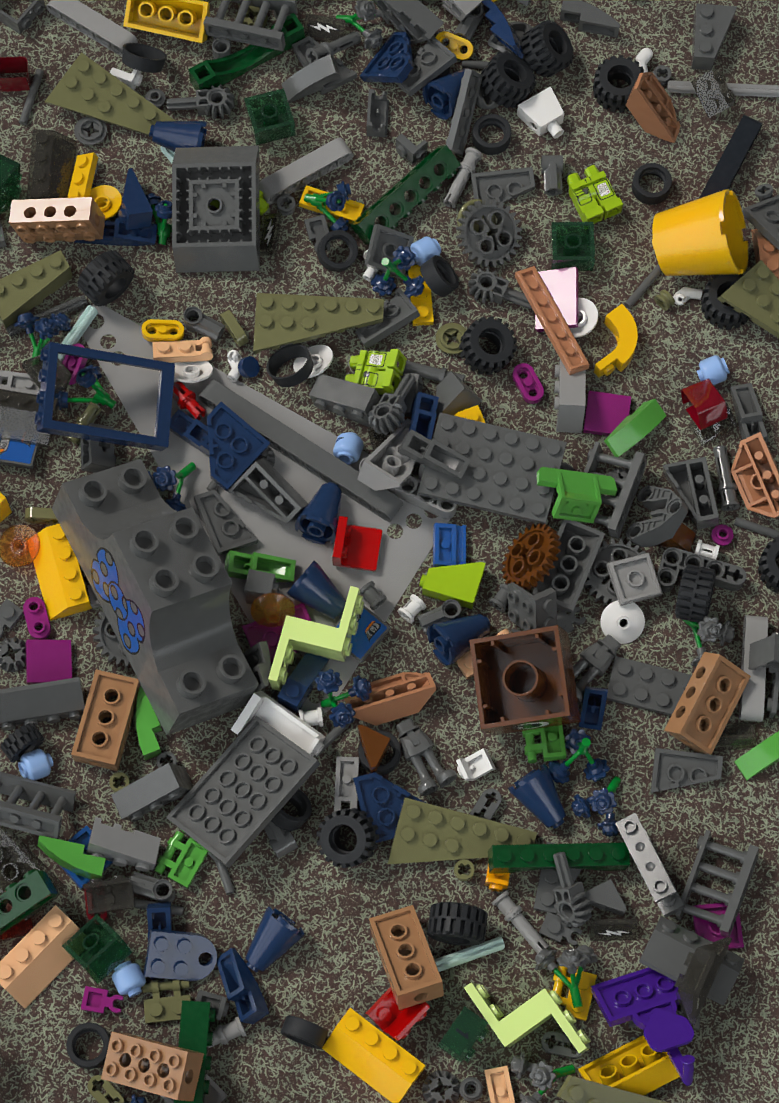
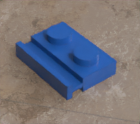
(449, 544)

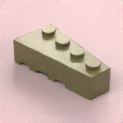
(31, 286)

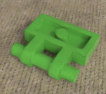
(551, 744)
(188, 862)

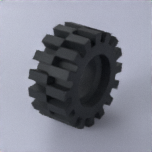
(21, 742)

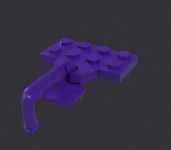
(652, 1005)

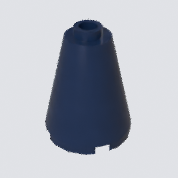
(443, 94)
(179, 134)
(321, 515)
(318, 592)
(453, 636)
(540, 796)
(272, 939)

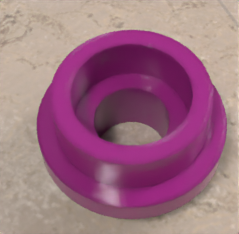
(722, 541)

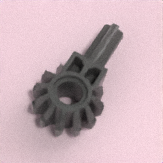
(205, 101)
(497, 291)
(391, 408)
(570, 896)

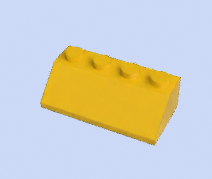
(169, 17)
(60, 575)
(373, 1056)
(632, 1068)

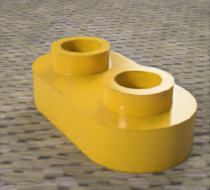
(455, 45)
(163, 329)

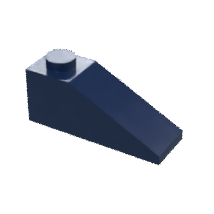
(135, 208)
(301, 681)

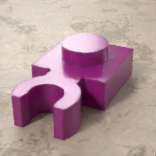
(97, 1000)

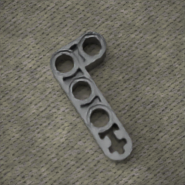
(684, 557)

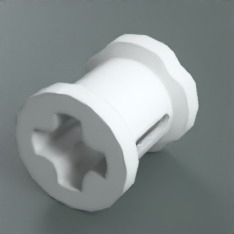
(707, 550)
(412, 608)
(312, 717)

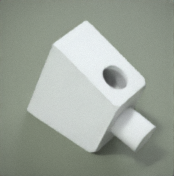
(542, 113)

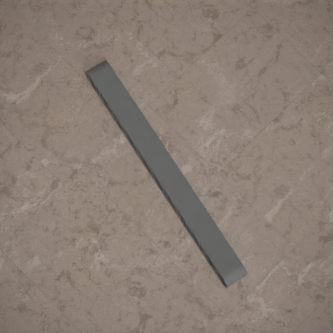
(304, 451)

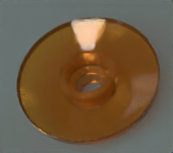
(13, 539)
(272, 609)

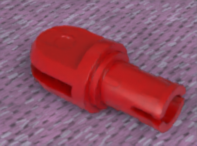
(187, 400)

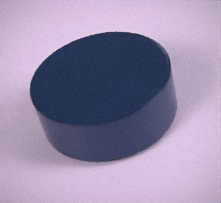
(248, 367)

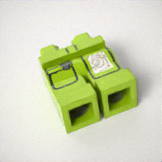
(593, 195)
(378, 370)

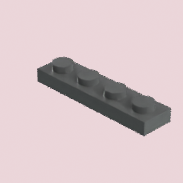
(464, 111)

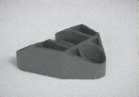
(666, 517)

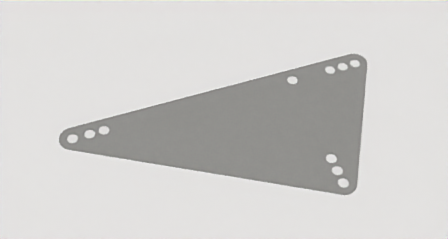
(397, 558)

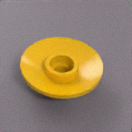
(109, 198)

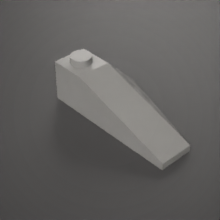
(386, 466)

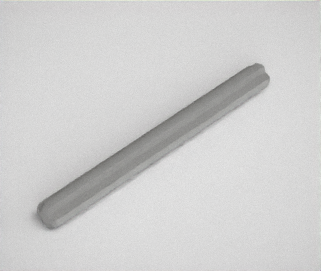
(738, 89)

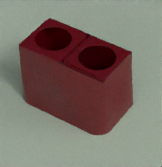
(14, 65)
(707, 404)

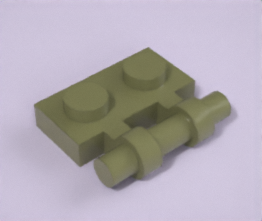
(165, 1008)

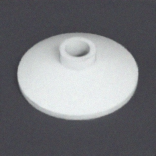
(589, 314)
(321, 356)
(192, 371)
(611, 618)

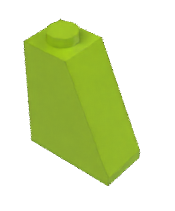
(454, 582)

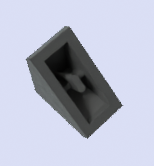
(607, 898)

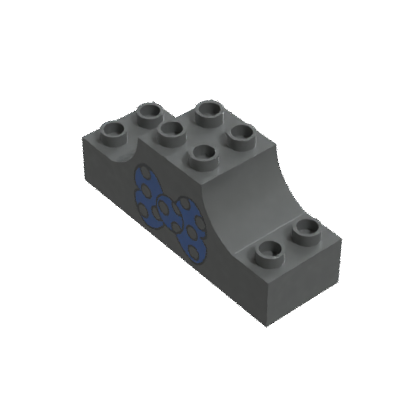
(158, 592)

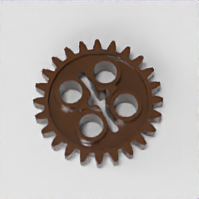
(531, 556)

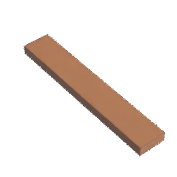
(552, 320)

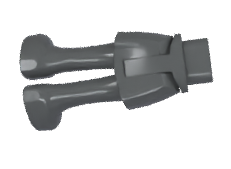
(597, 660)
(418, 744)

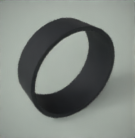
(143, 57)
(284, 355)

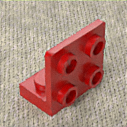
(356, 546)
(393, 1021)

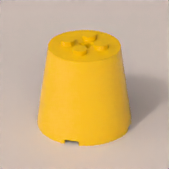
(702, 237)

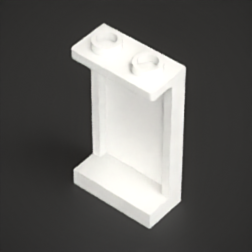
(281, 720)

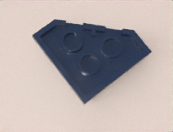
(391, 62)
(231, 446)
(382, 802)

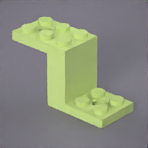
(316, 639)
(527, 1017)

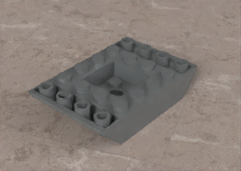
(220, 238)

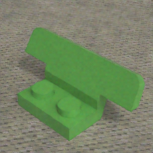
(577, 492)

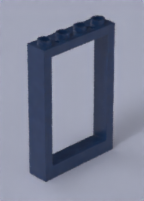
(45, 398)

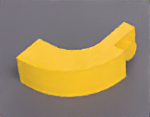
(624, 328)

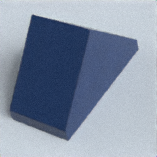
(593, 708)

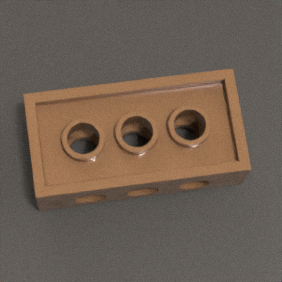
(57, 219)
(707, 703)
(96, 709)
(406, 957)
(178, 1066)

